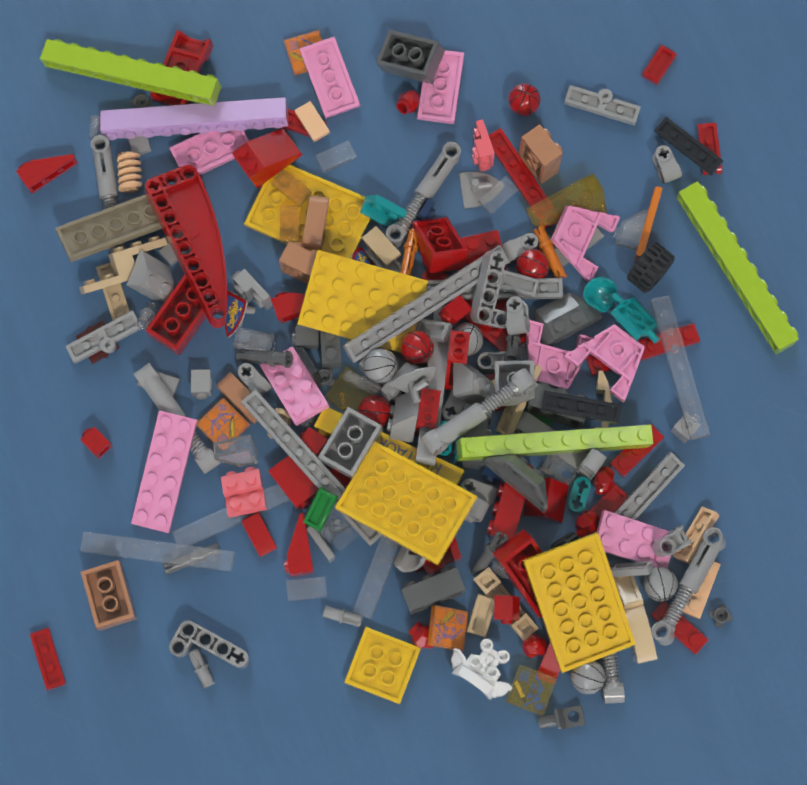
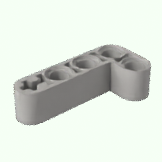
(491, 288)
(212, 647)

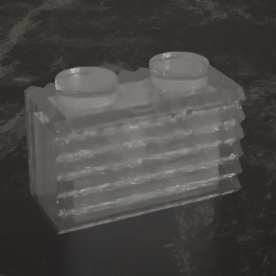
(253, 340)

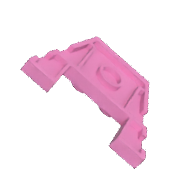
(574, 235)
(617, 352)
(555, 368)

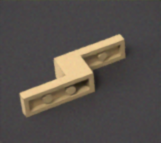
(122, 264)

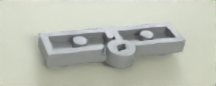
(602, 104)
(103, 338)

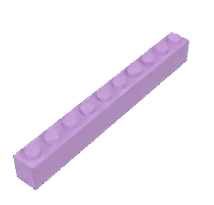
(194, 118)

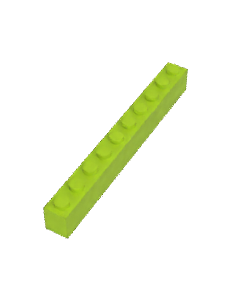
(131, 72)
(737, 267)
(555, 442)

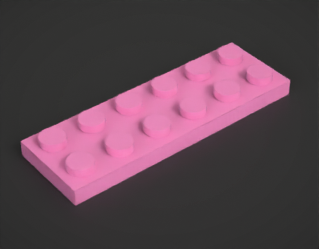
(164, 471)

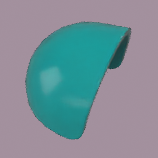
(599, 292)

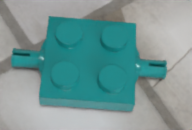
(634, 318)

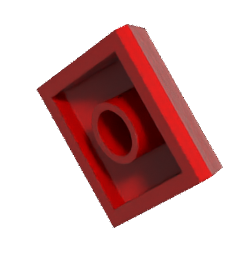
(556, 499)

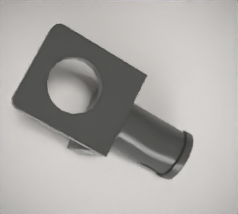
(561, 718)

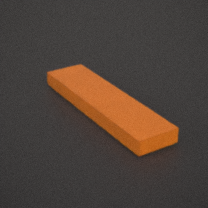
(649, 221)

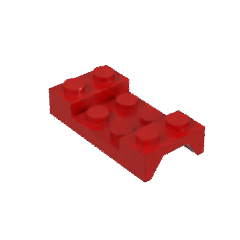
(188, 55)

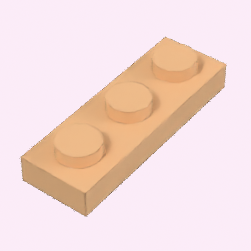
(704, 520)
(697, 602)

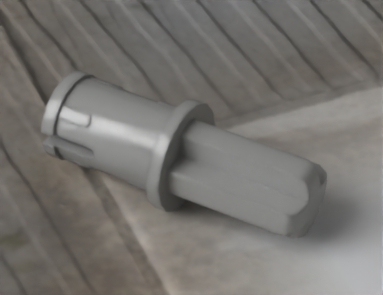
(342, 616)
(201, 668)

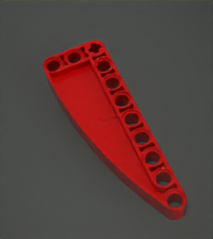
(196, 223)

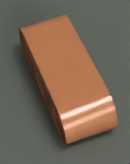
(315, 222)
(235, 392)

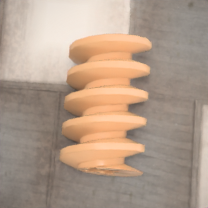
(127, 172)

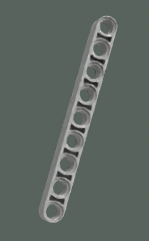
(439, 360)

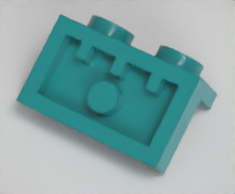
(381, 210)

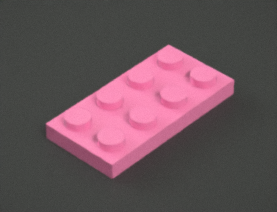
(329, 77)
(440, 98)
(208, 150)
(296, 389)
(631, 539)

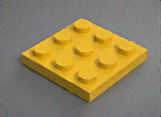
(382, 665)

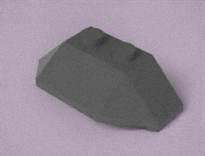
(565, 318)
(520, 477)

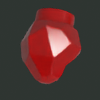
(408, 102)
(603, 480)
(586, 523)
(420, 635)
(534, 646)

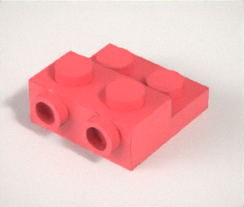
(482, 151)
(243, 492)

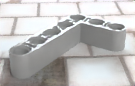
(584, 463)

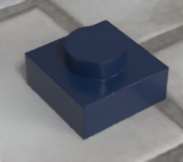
(427, 211)
(490, 476)

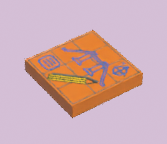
(293, 49)
(222, 422)
(447, 628)

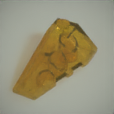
(584, 194)

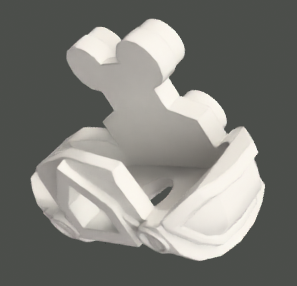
(482, 669)

